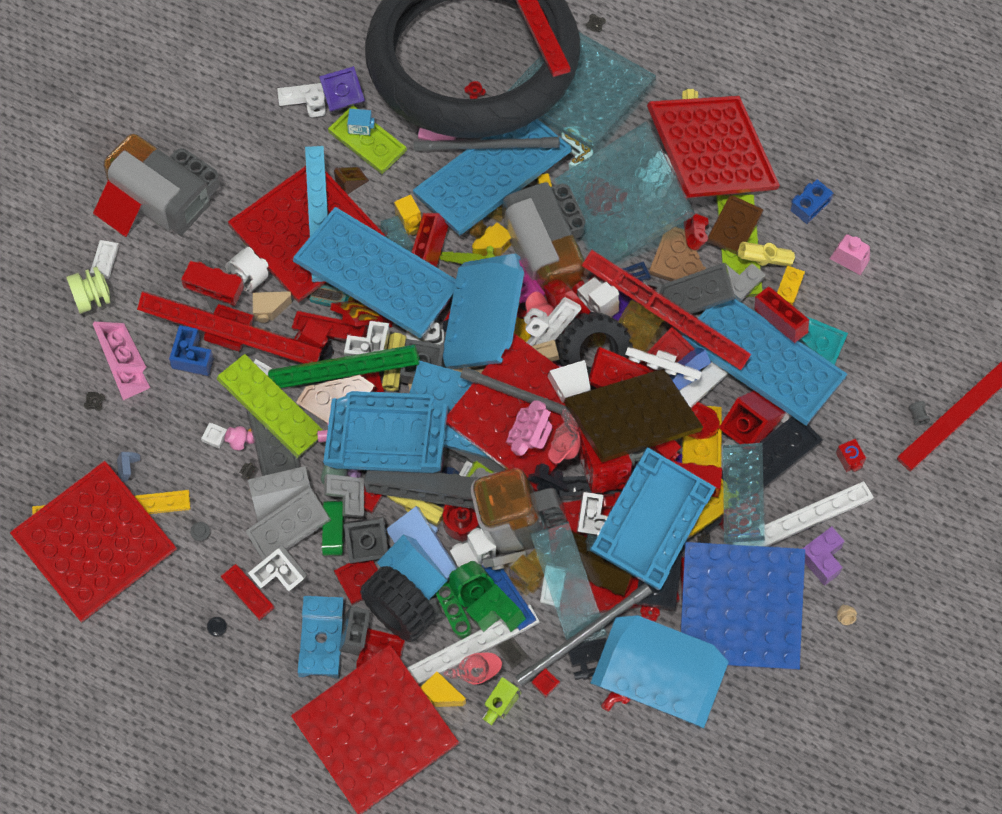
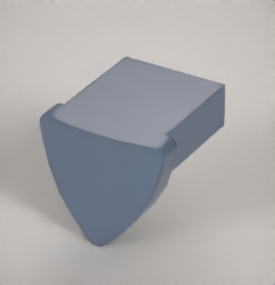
(123, 461)

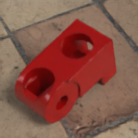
(695, 231)

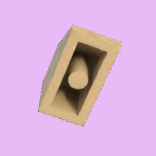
(269, 305)

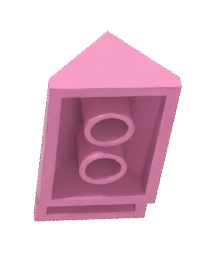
(122, 358)

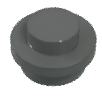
(200, 531)

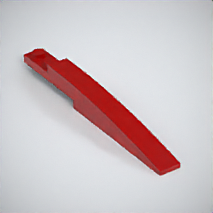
(666, 309)

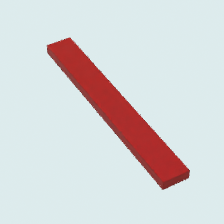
(952, 419)

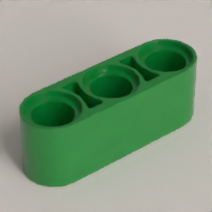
(333, 530)
(455, 620)

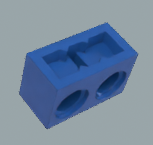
(814, 203)

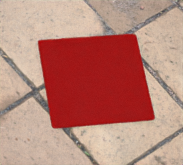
(117, 208)

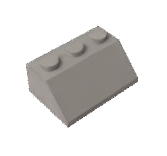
(276, 489)

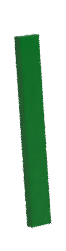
(345, 366)

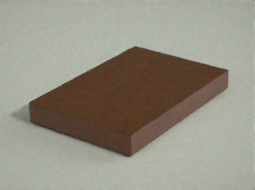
(734, 224)

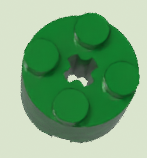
(469, 583)

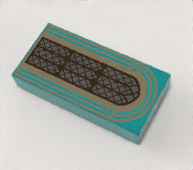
(326, 295)

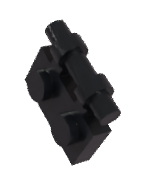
(584, 654)

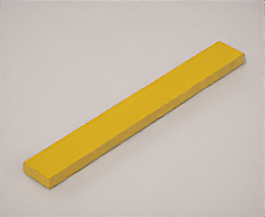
(157, 502)

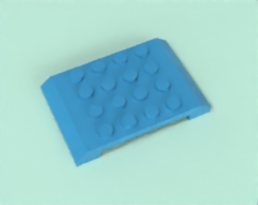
(652, 518)

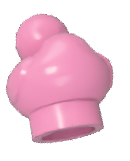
(237, 437)

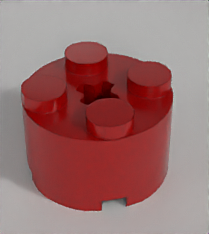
(456, 527)

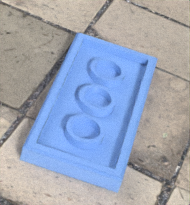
(417, 527)

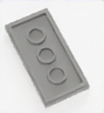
(288, 523)

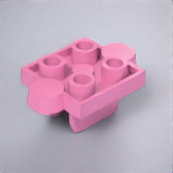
(529, 427)

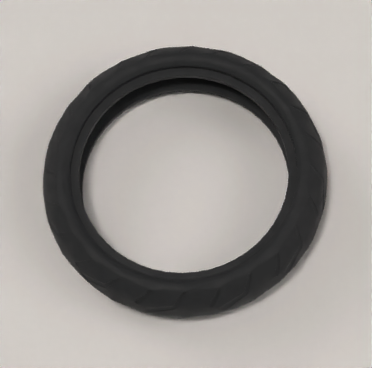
(456, 115)

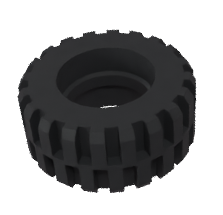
(583, 327)
(398, 603)

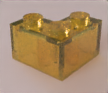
(642, 323)
(526, 573)

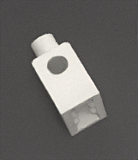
(570, 380)

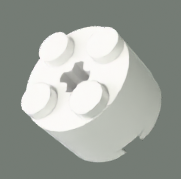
(249, 267)

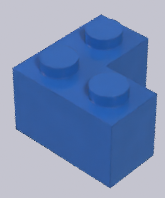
(187, 354)

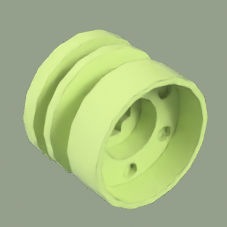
(88, 289)

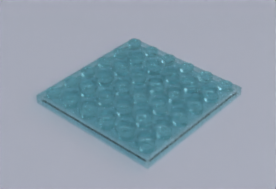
(598, 94)
(627, 194)

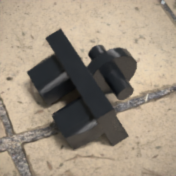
(546, 481)

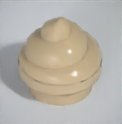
(846, 614)

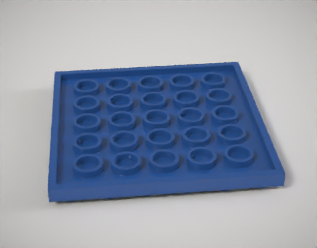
(745, 602)

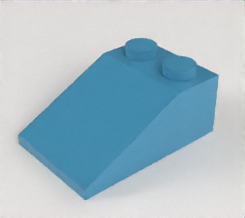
(413, 562)

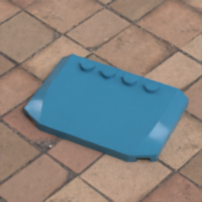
(483, 311)
(386, 432)
(661, 668)

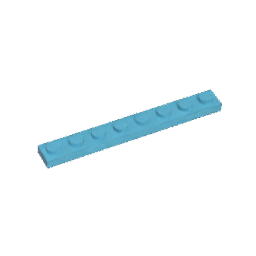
(316, 190)

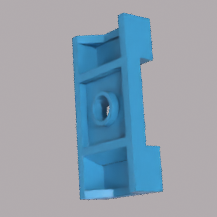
(325, 617)

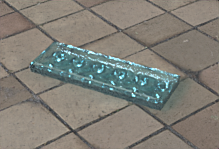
(743, 493)
(567, 579)

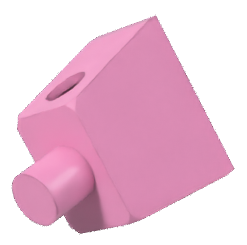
(852, 254)

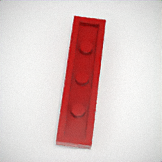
(337, 328)

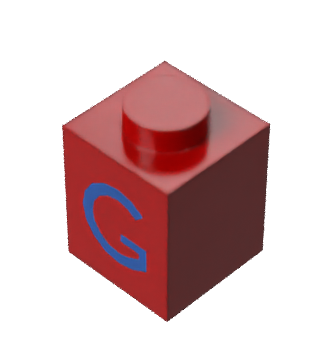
(851, 455)

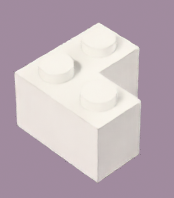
(599, 297)
(376, 340)
(590, 515)
(475, 549)
(280, 565)

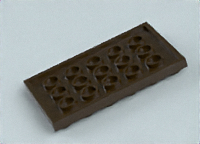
(633, 415)

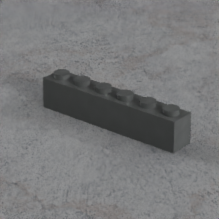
(428, 487)

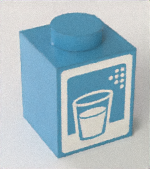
(360, 122)

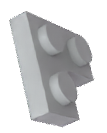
(746, 281)
(350, 489)

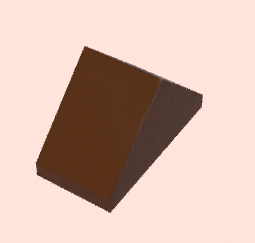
(350, 178)

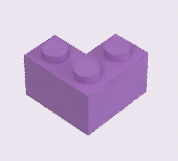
(820, 555)

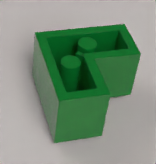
(495, 606)

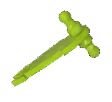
(466, 257)

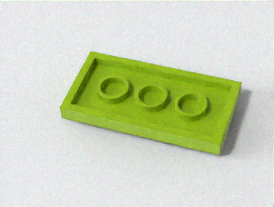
(376, 149)

